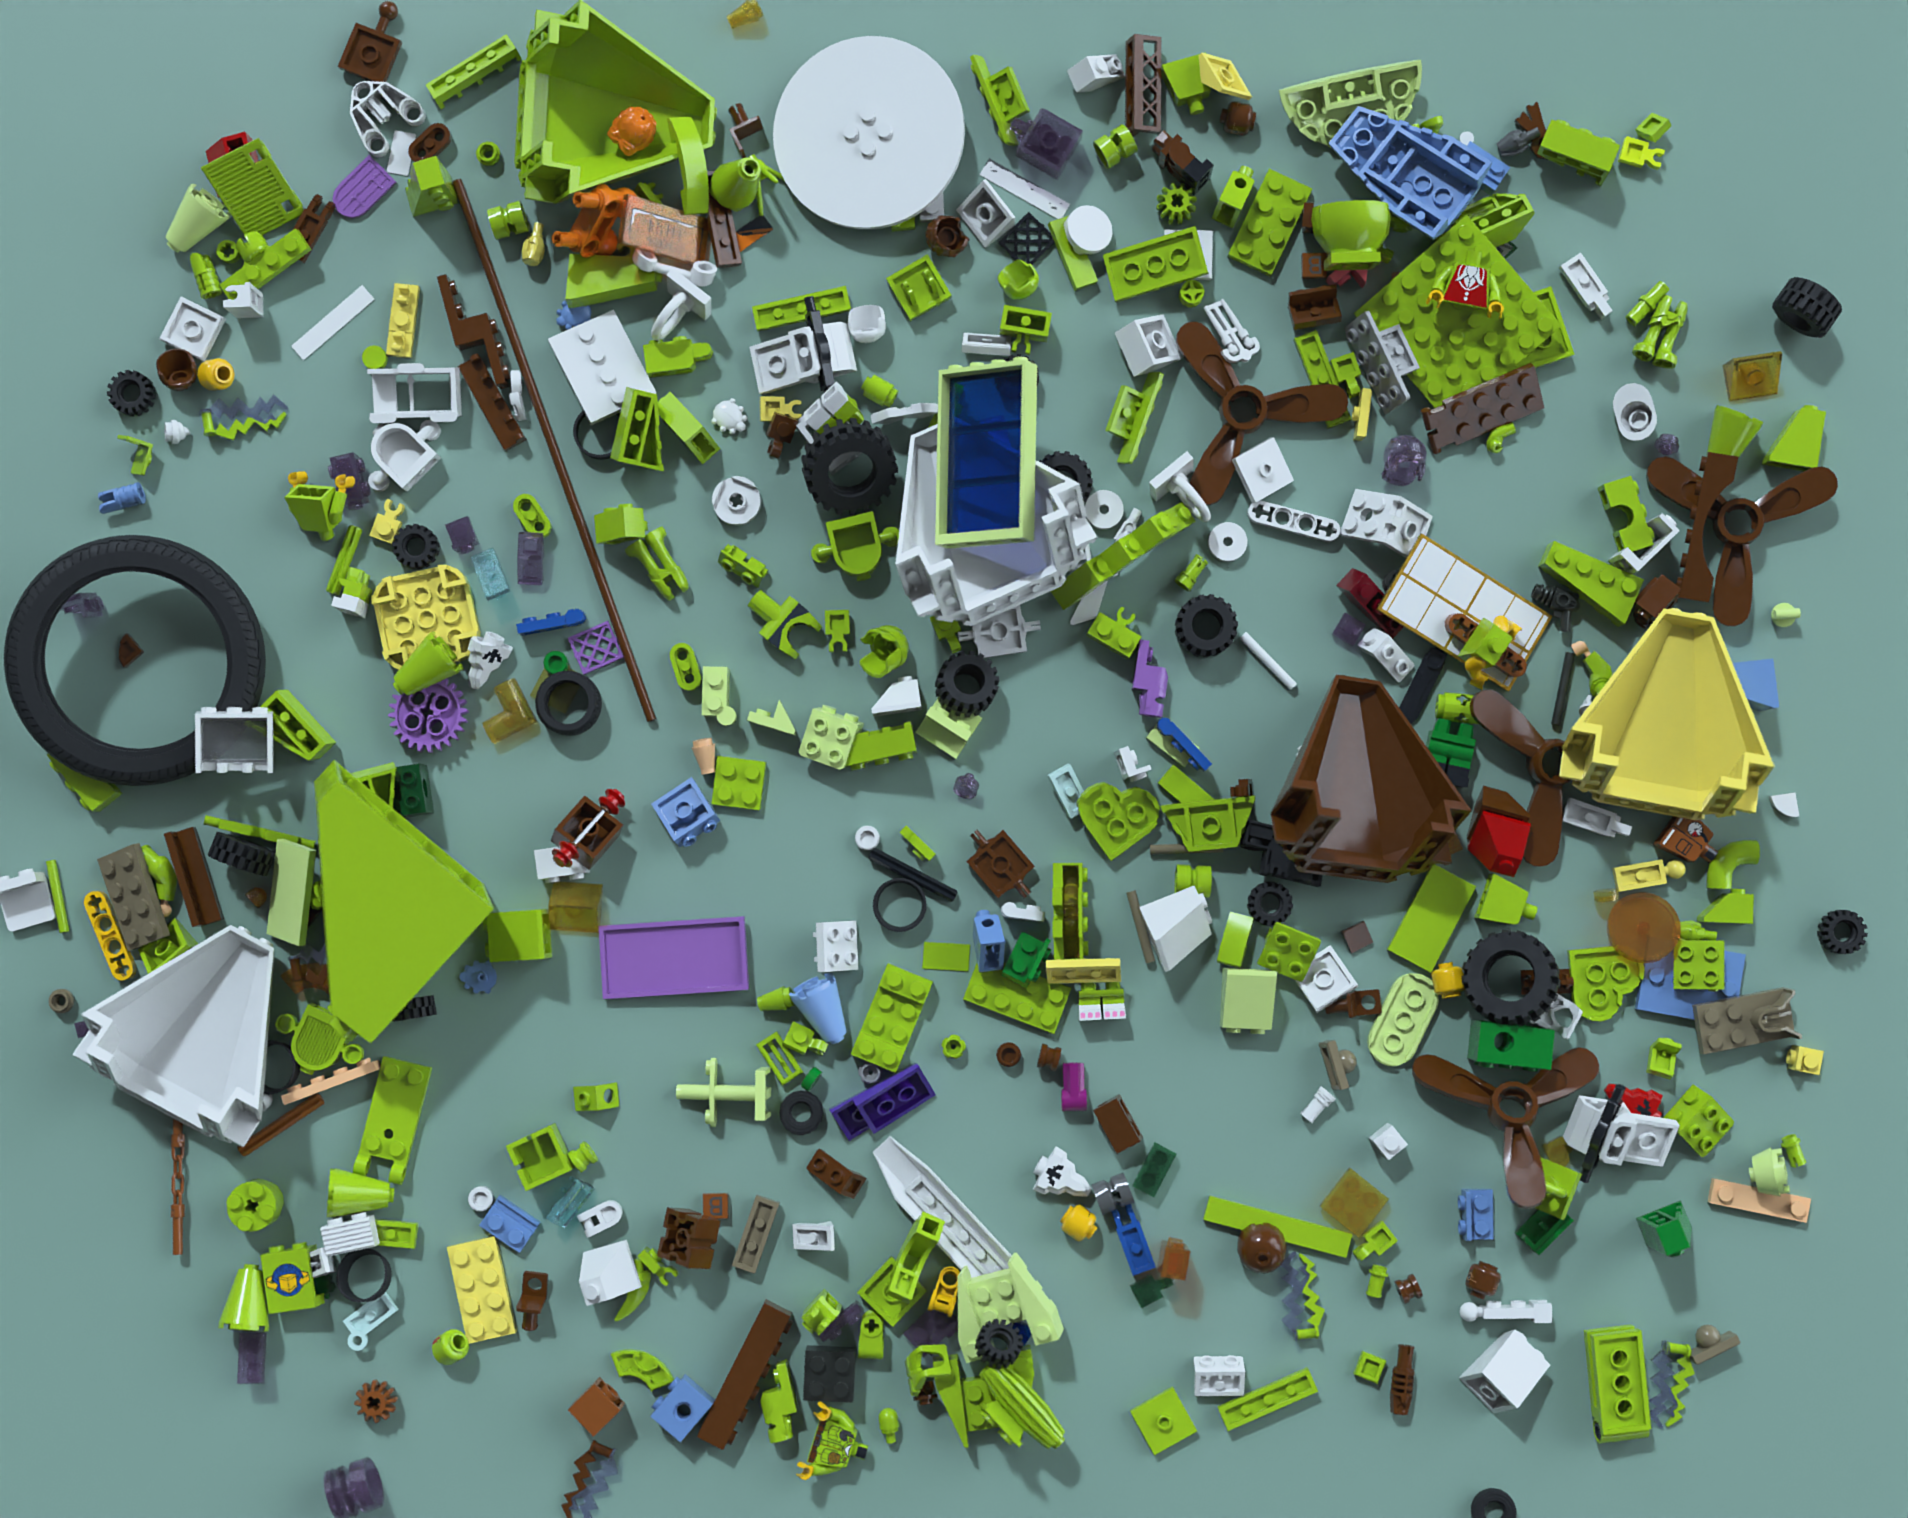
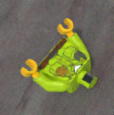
(832, 1443)

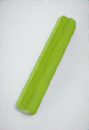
(344, 559)

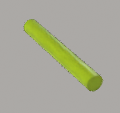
(57, 896)

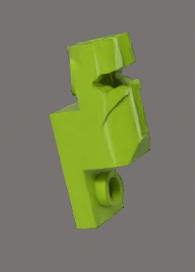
(779, 1403)

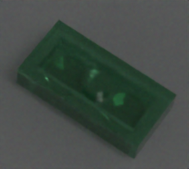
(1154, 1169)

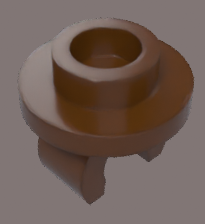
(925, 1396)

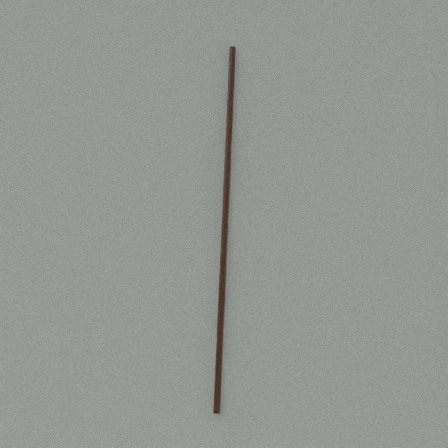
(554, 450)

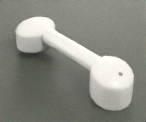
(700, 274)

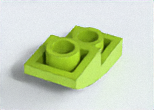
(1235, 940)

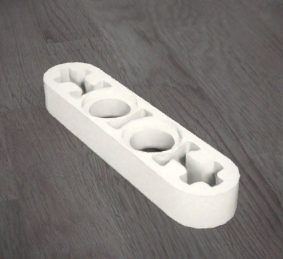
(1293, 523)

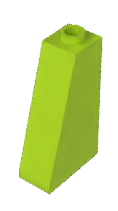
(606, 279)

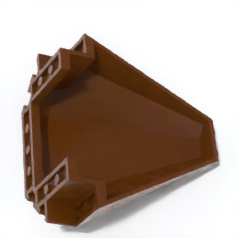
(1365, 792)

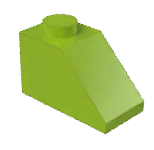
(1729, 908)

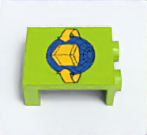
(289, 1278)

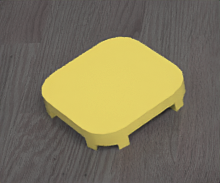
(424, 602)

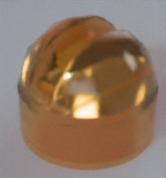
(257, 896)

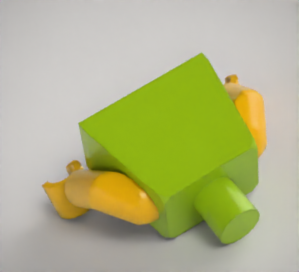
(1487, 647)

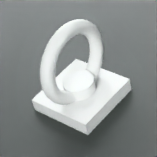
(685, 298)
(1175, 480)

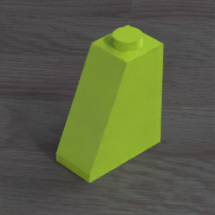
(687, 428)
(1799, 441)

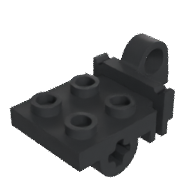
(1274, 861)

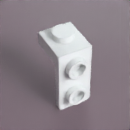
(1387, 653)

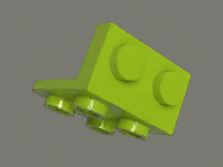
(1700, 1120)

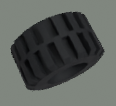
(1807, 307)
(1074, 466)
(1221, 611)
(975, 667)

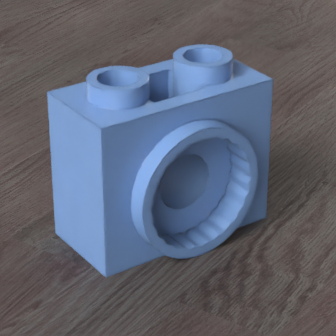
(681, 1392)

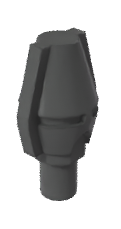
(1516, 141)

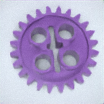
(450, 717)

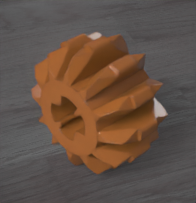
(379, 1409)

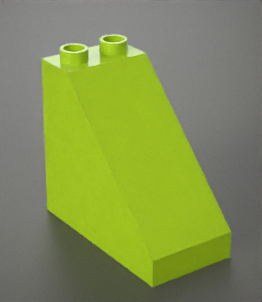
(387, 902)

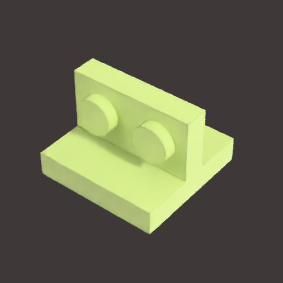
(947, 730)

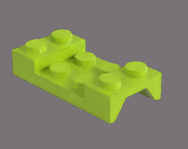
(891, 1017)

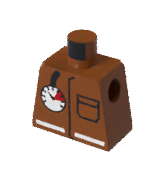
(1686, 840)

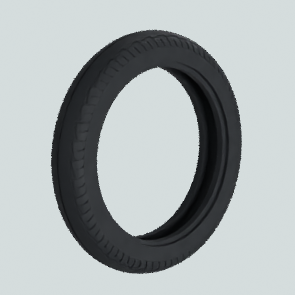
(53, 588)

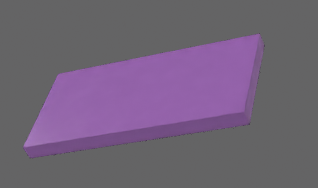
(673, 957)

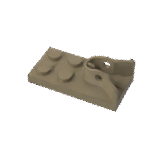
(1744, 1020)

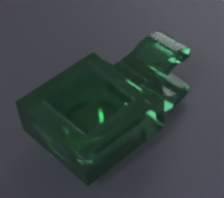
(1149, 1290)

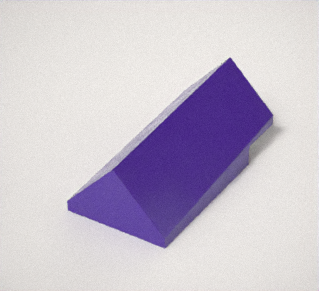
(883, 1102)

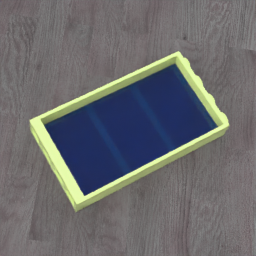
(986, 454)

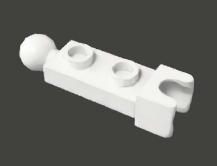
(1537, 1311)

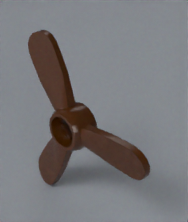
(1296, 405)
(1734, 574)
(1545, 807)
(1520, 1154)

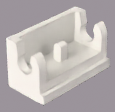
(248, 302)

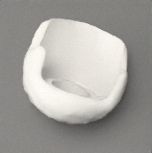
(866, 323)

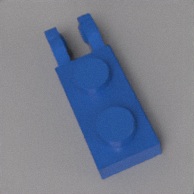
(552, 622)
(1182, 743)
(1133, 1243)

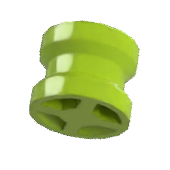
(1191, 288)
(582, 1156)

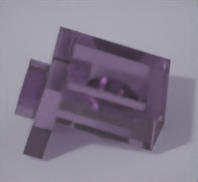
(462, 535)

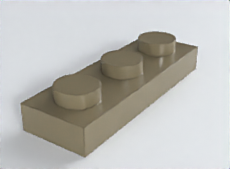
(755, 1234)

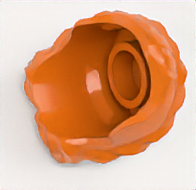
(633, 130)

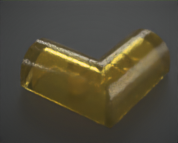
(516, 713)

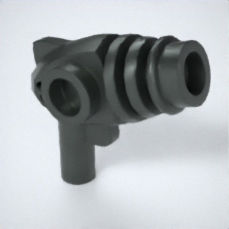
(1560, 601)

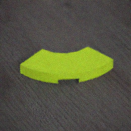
(642, 1365)

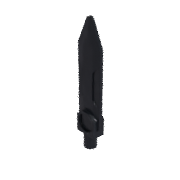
(1422, 684)

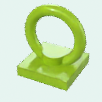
(1560, 1188)

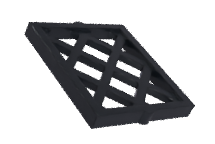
(1039, 253)

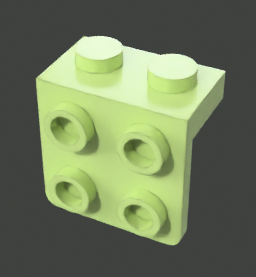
(829, 736)

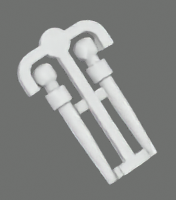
(1229, 337)

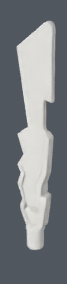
(1090, 604)

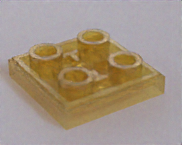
(1354, 1202)

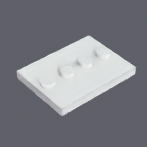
(600, 365)

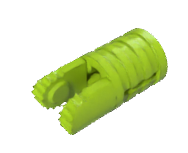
(205, 276)

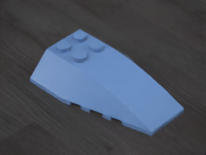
(1415, 171)

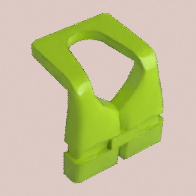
(914, 1371)

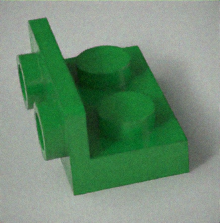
(1025, 959)

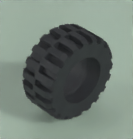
(1511, 944)

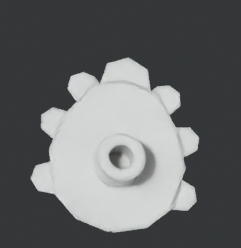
(729, 416)

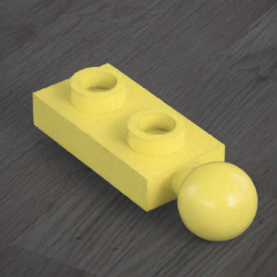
(1646, 874)

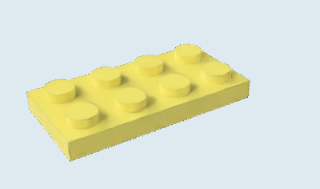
(481, 1289)

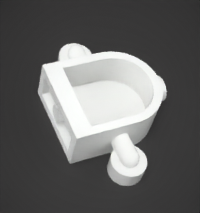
(402, 454)

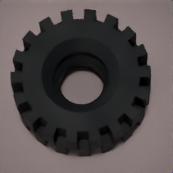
(241, 854)

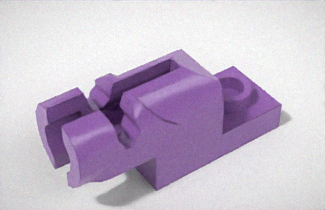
(1149, 680)

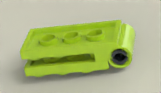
(1632, 1417)

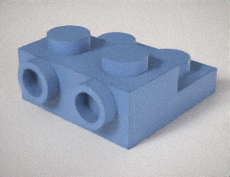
(686, 813)

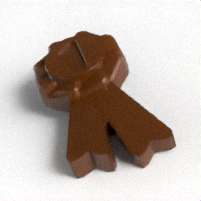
(1536, 121)

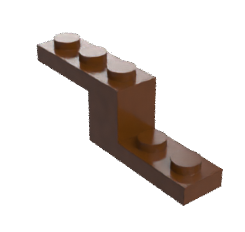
(474, 331)

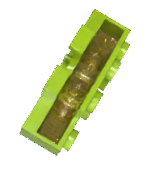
(1068, 906)

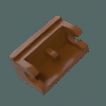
(1118, 1124)

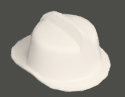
(1634, 412)

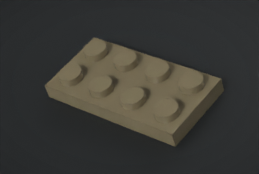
(133, 897)

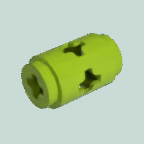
(1449, 707)

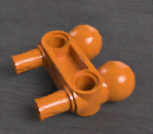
(592, 228)

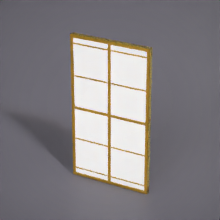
(1439, 584)

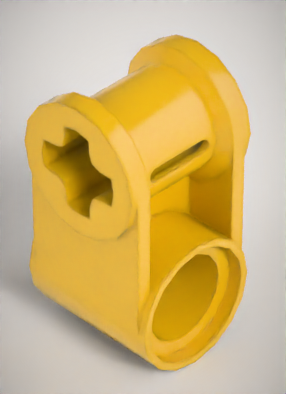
(945, 1295)

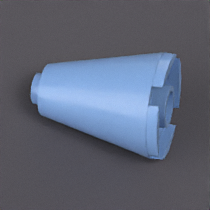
(821, 1007)

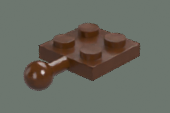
(370, 51)

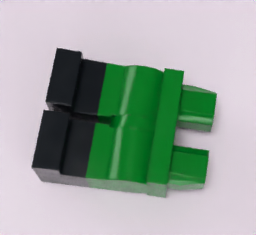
(1452, 751)

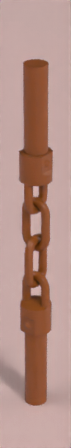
(177, 1210)

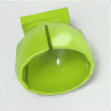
(1351, 233)

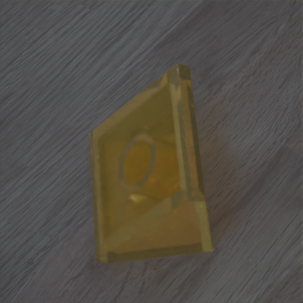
(1752, 376)
(575, 906)

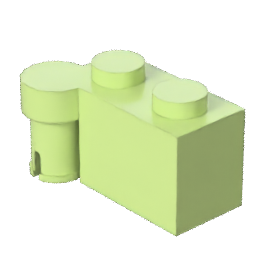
(716, 695)

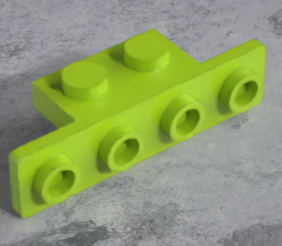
(1003, 96)
(1131, 415)

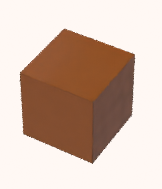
(596, 1406)

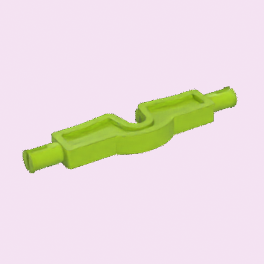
(255, 831)

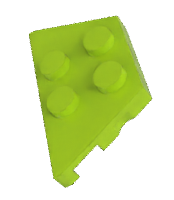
(1210, 822)

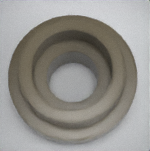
(54, 1001)

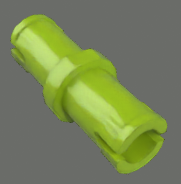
(1647, 303)

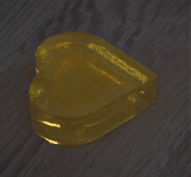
(1557, 1150)

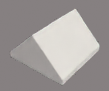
(986, 214)

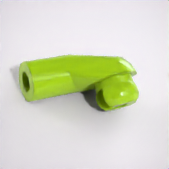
(1496, 437)

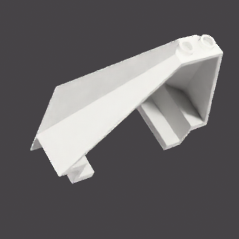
(988, 579)
(192, 1035)

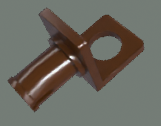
(744, 126)
(1353, 1004)
(532, 1300)

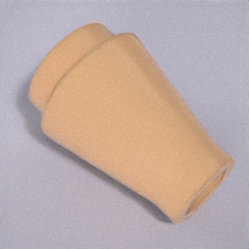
(705, 754)

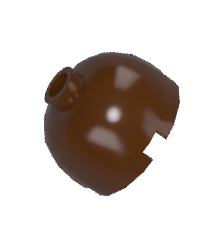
(1261, 1248)

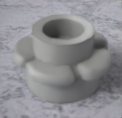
(866, 1077)

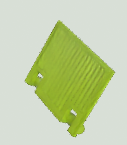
(253, 189)

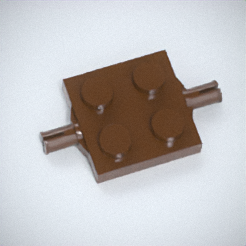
(1000, 863)

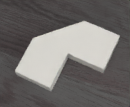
(891, 415)

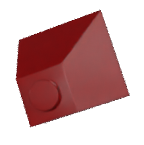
(1499, 842)

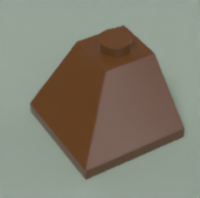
(1496, 802)

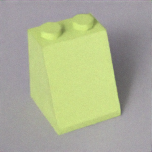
(1247, 999)

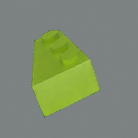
(430, 187)
(638, 431)
(297, 727)

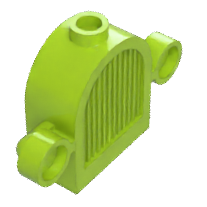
(855, 545)
(315, 1040)

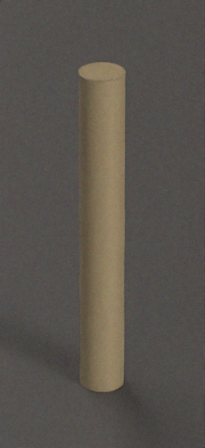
(1176, 849)
(1140, 927)

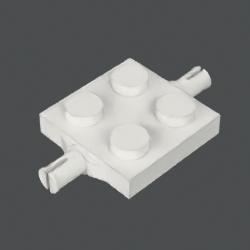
(1001, 633)

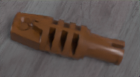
(1402, 1381)

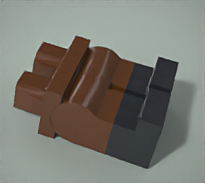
(1180, 162)

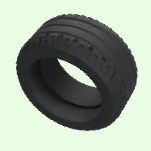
(591, 714)

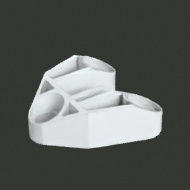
(395, 98)

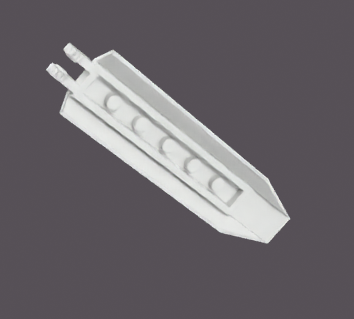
(920, 1189)

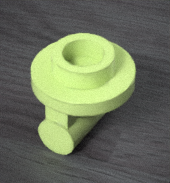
(1784, 614)

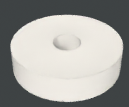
(1112, 502)
(1230, 531)

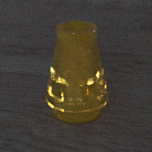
(745, 14)

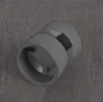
(1105, 1199)

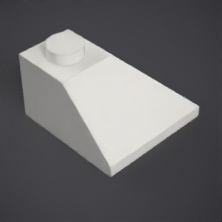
(899, 698)
(608, 1273)

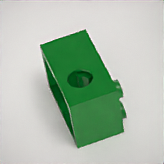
(1521, 1046)

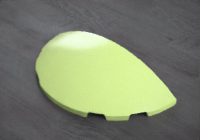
(1326, 103)

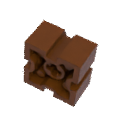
(688, 1238)

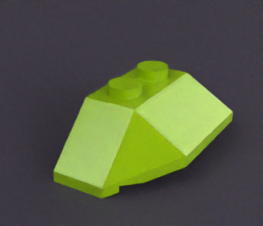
(1499, 216)

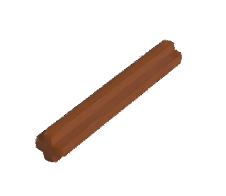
(281, 1124)

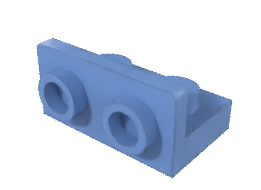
(1476, 1214)

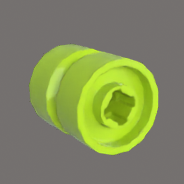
(1115, 146)
(508, 220)
(1199, 878)

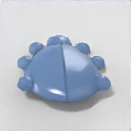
(573, 316)
(479, 976)

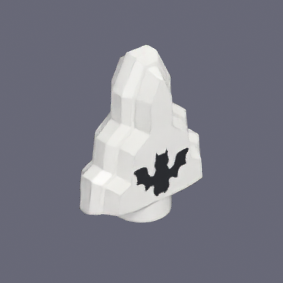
(485, 657)
(1058, 1176)

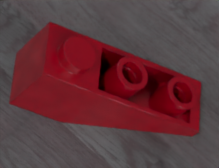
(1366, 596)

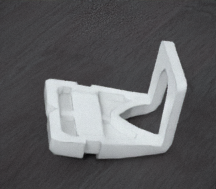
(1548, 1020)

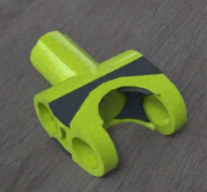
(781, 620)

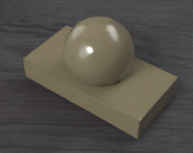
(1337, 1064)
(1711, 1343)

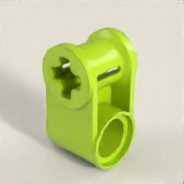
(871, 1338)

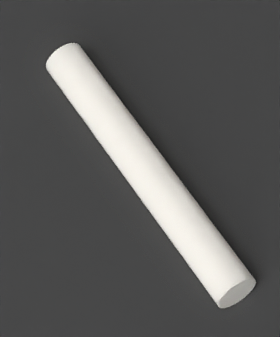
(1267, 660)

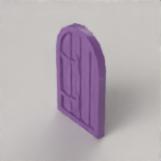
(362, 189)

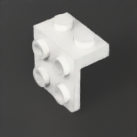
(26, 900)

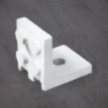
(1388, 522)

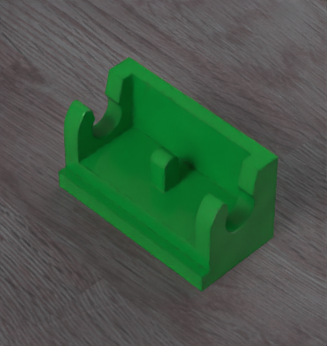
(1542, 1230)

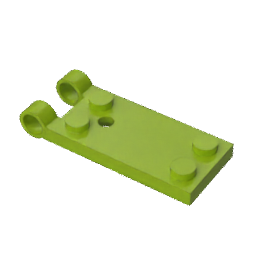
(397, 1107)

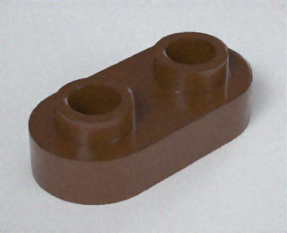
(428, 142)

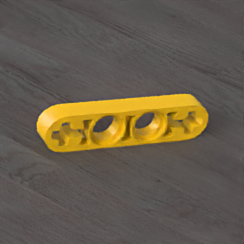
(106, 937)

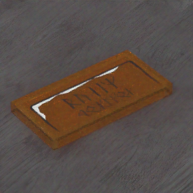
(662, 230)

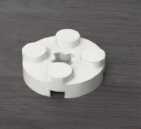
(742, 513)

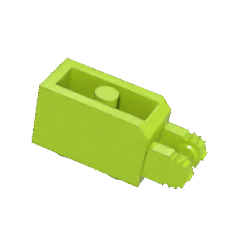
(674, 356)
(820, 1312)

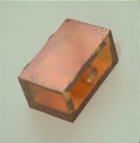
(1173, 1259)

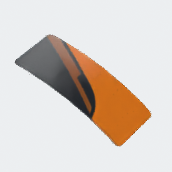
(752, 232)

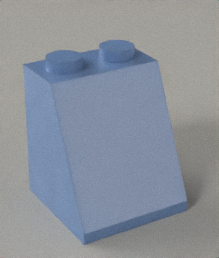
(1758, 683)

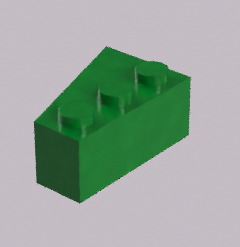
(1667, 1229)

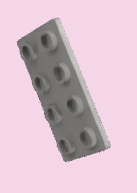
(1384, 359)

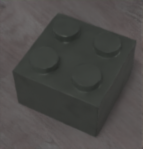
(829, 1373)

